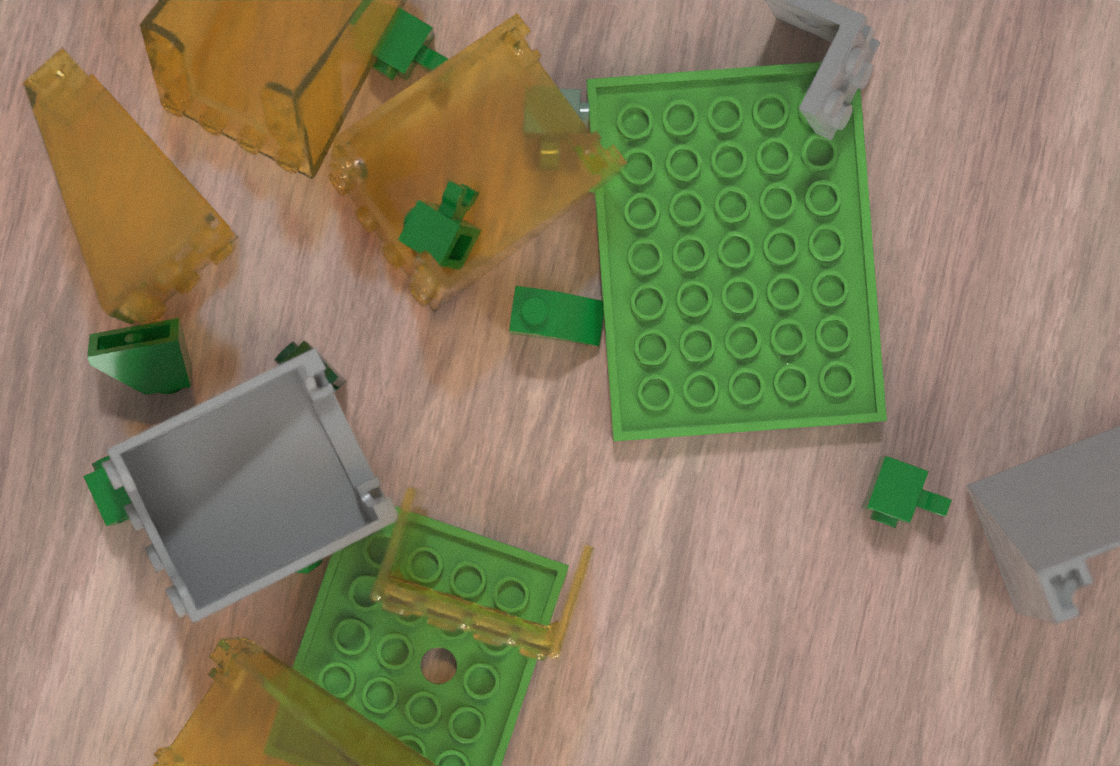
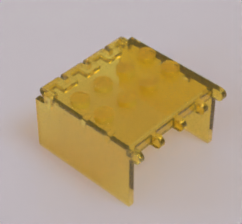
(452, 611)

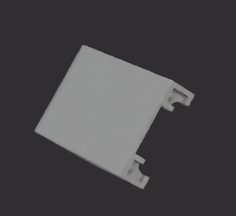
(249, 487)
(1051, 519)

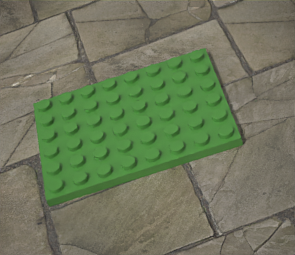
(734, 256)

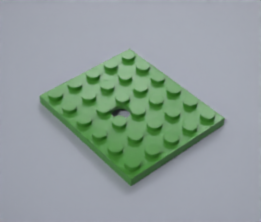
(376, 655)

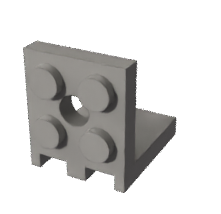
(844, 66)

